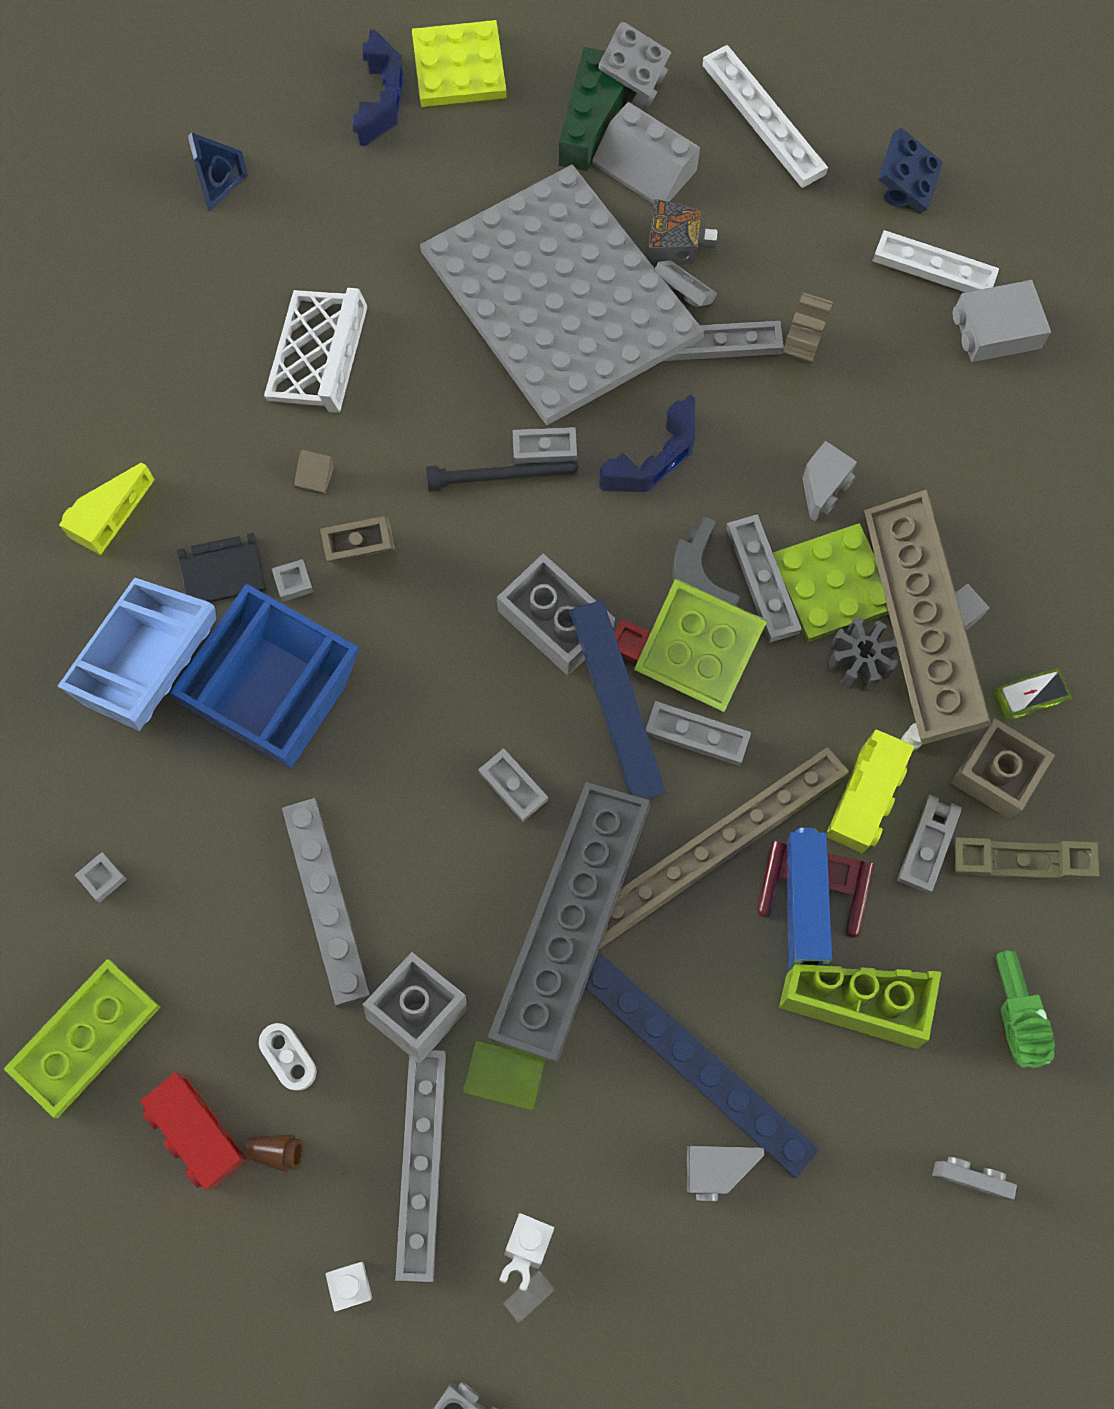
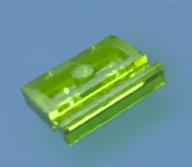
(504, 1075)

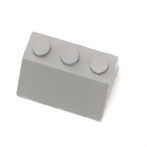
(646, 155)

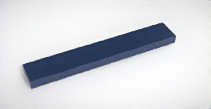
(617, 700)

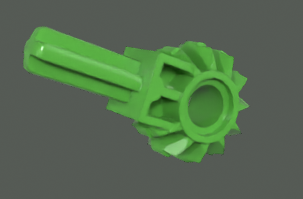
(1024, 1018)

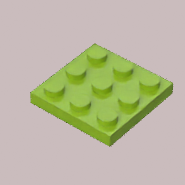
(832, 582)
(700, 645)

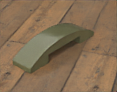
(1026, 860)

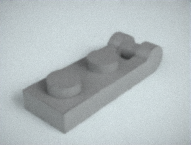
(929, 845)

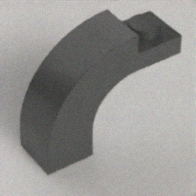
(688, 564)

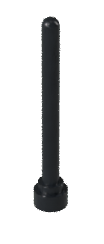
(439, 478)

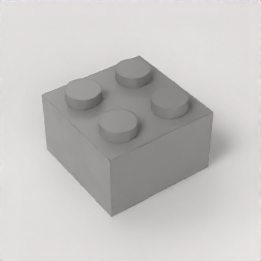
(415, 1007)

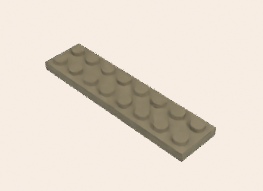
(926, 619)

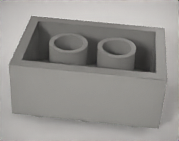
(539, 608)

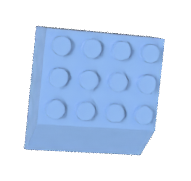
(138, 652)

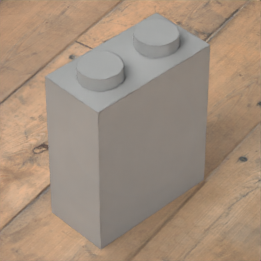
(1001, 321)

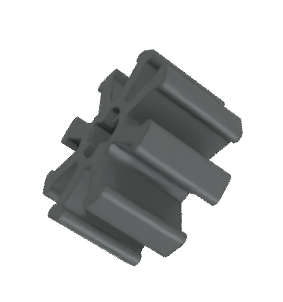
(877, 659)

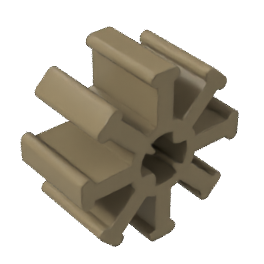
(807, 327)

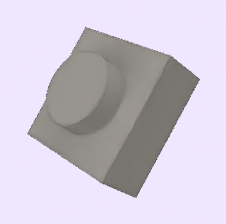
(292, 580)
(100, 877)

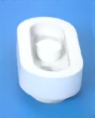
(288, 1057)

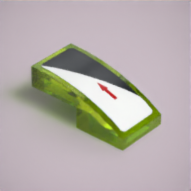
(1032, 693)

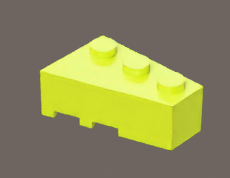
(870, 792)

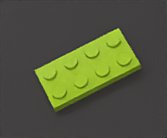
(82, 1038)

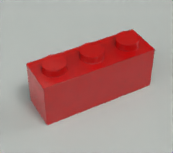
(192, 1131)

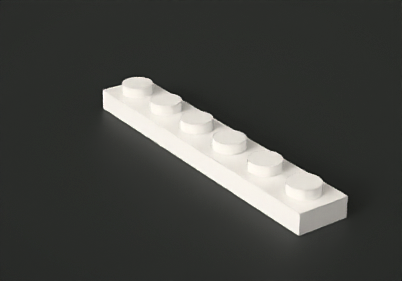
(765, 116)

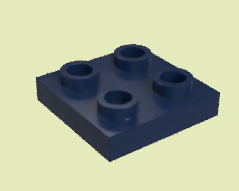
(909, 172)

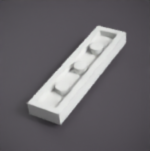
(934, 263)

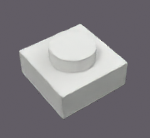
(348, 1286)

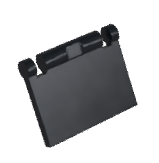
(221, 569)

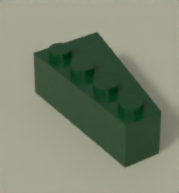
(591, 107)

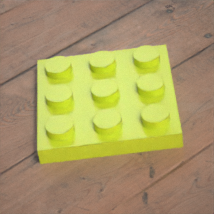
(459, 63)

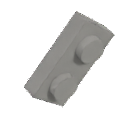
(695, 291)
(544, 445)
(513, 785)
(990, 1182)

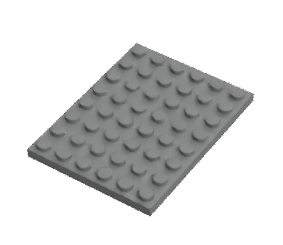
(561, 293)

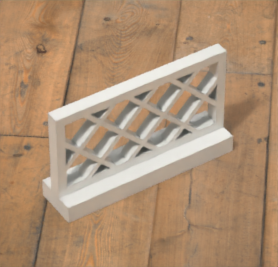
(341, 346)

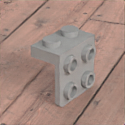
(635, 63)

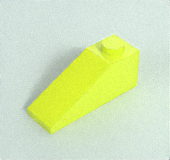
(103, 511)

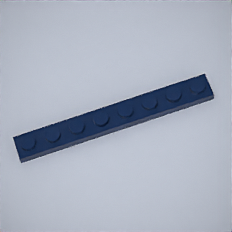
(700, 1067)

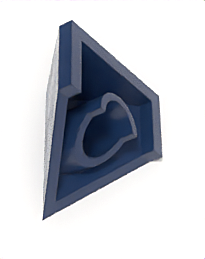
(218, 168)

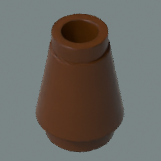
(278, 1151)

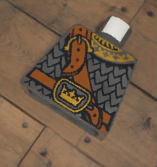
(677, 234)

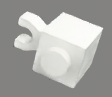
(526, 1248)

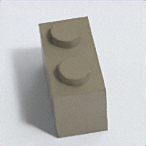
(357, 539)

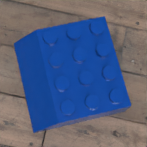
(267, 676)

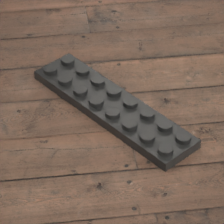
(569, 923)

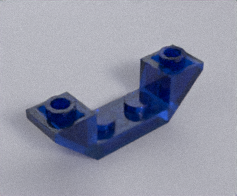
(373, 117)
(627, 477)

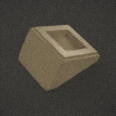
(313, 471)

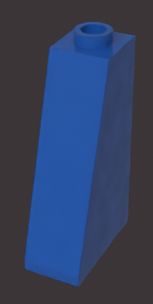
(808, 899)

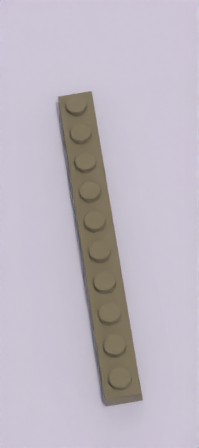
(724, 841)

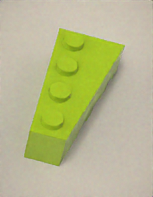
(866, 1000)

